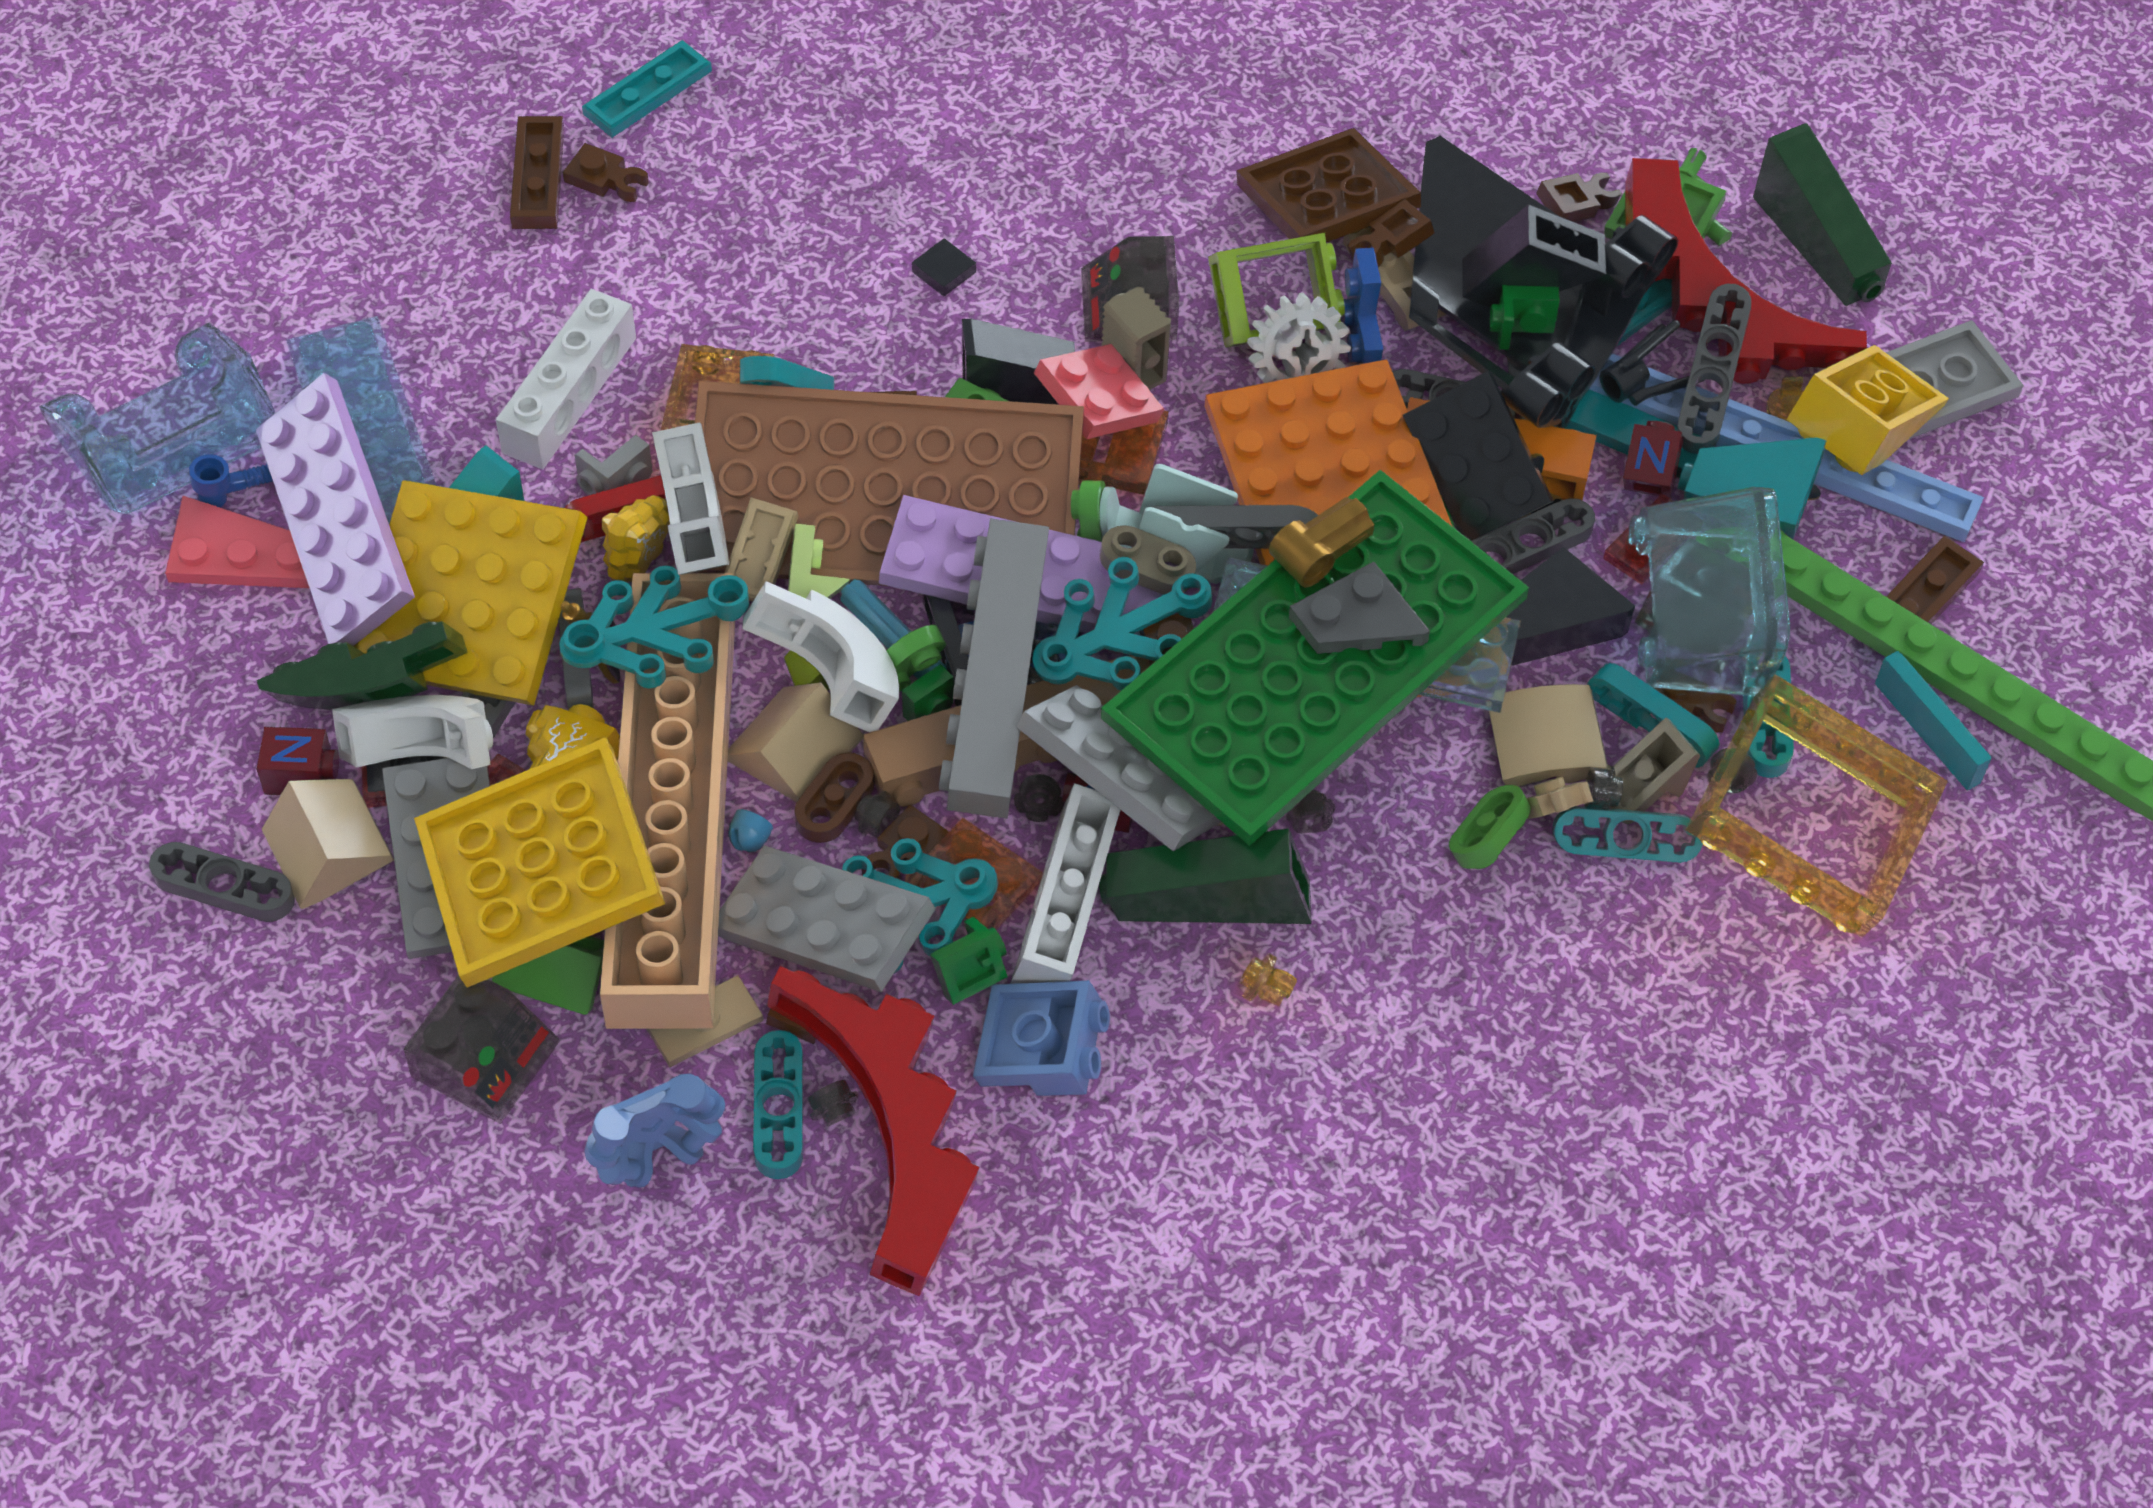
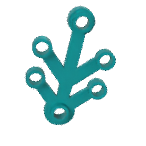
(651, 628)
(1115, 630)
(950, 890)

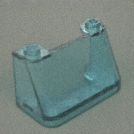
(151, 441)
(1714, 591)

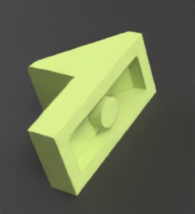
(805, 555)

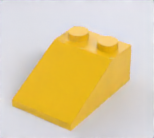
(1865, 408)

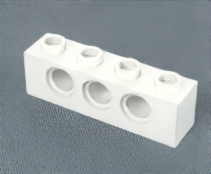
(566, 379)
(1067, 888)

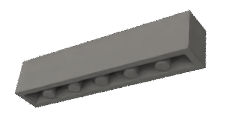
(997, 668)

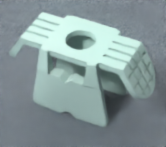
(1176, 488)

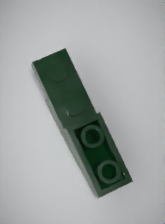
(346, 676)

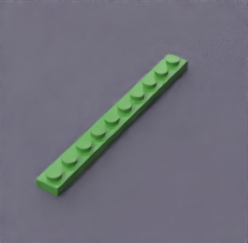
(1970, 678)

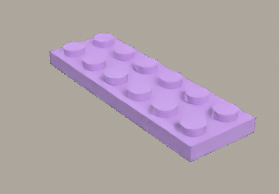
(334, 513)
(935, 554)

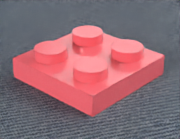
(1104, 385)

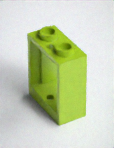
(1228, 286)

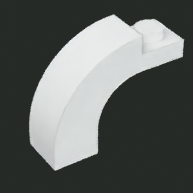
(691, 499)
(837, 645)
(414, 727)

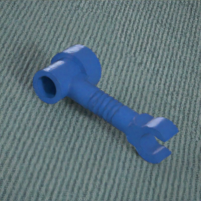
(213, 481)

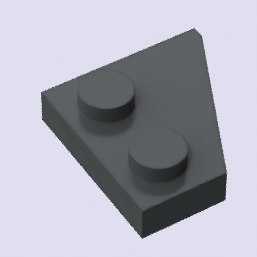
(1357, 614)

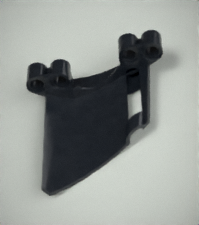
(1545, 370)

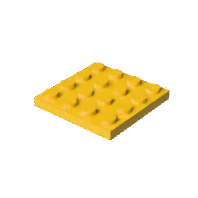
(490, 574)
(537, 862)

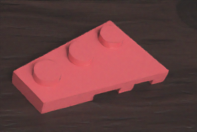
(231, 549)

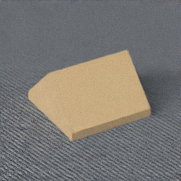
(793, 739)
(324, 838)

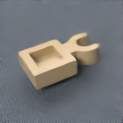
(1557, 797)

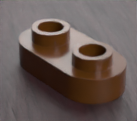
(832, 800)

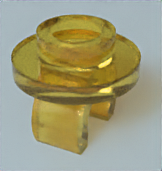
(1784, 399)
(1266, 981)

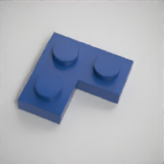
(1363, 292)

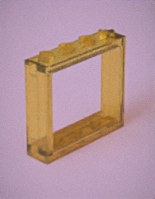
(1855, 753)

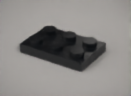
(1478, 457)

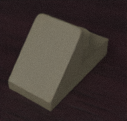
(1655, 765)

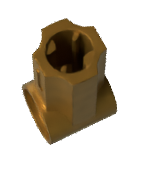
(1312, 548)

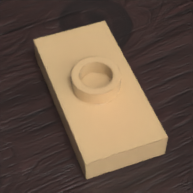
(761, 544)
(732, 1014)

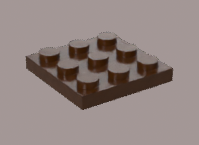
(1326, 187)

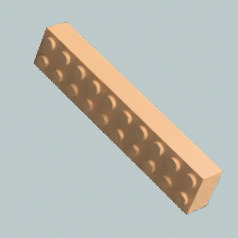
(675, 773)

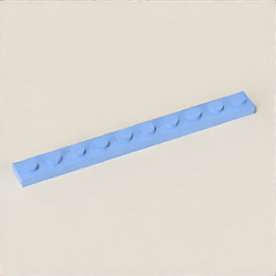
(1886, 487)

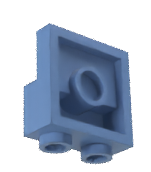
(1042, 1037)

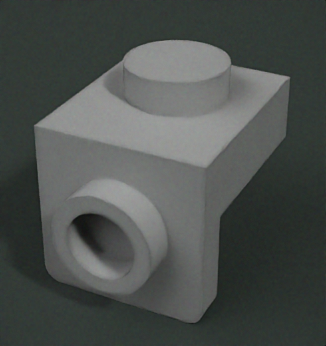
(623, 467)

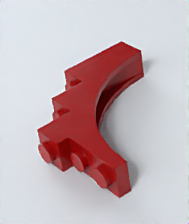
(1771, 332)
(910, 1108)

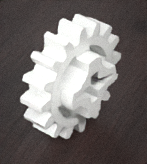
(1286, 330)

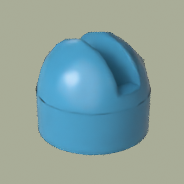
(748, 831)

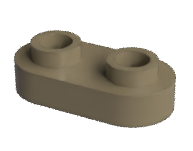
(1150, 556)

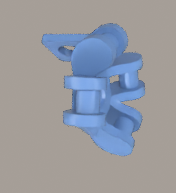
(634, 1128)

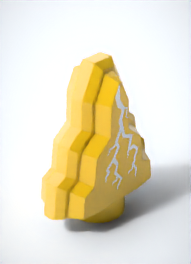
(634, 537)
(561, 731)

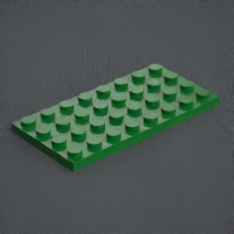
(1260, 718)

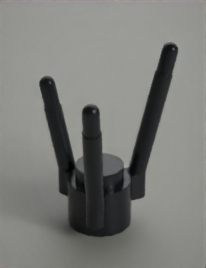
(1629, 374)

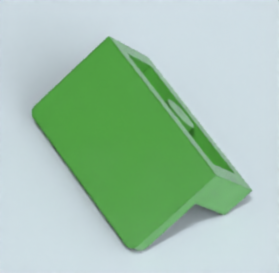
(561, 977)

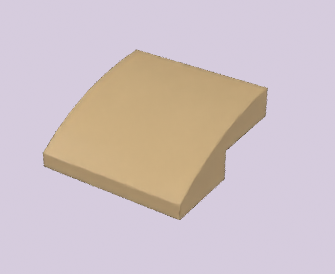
(1548, 734)

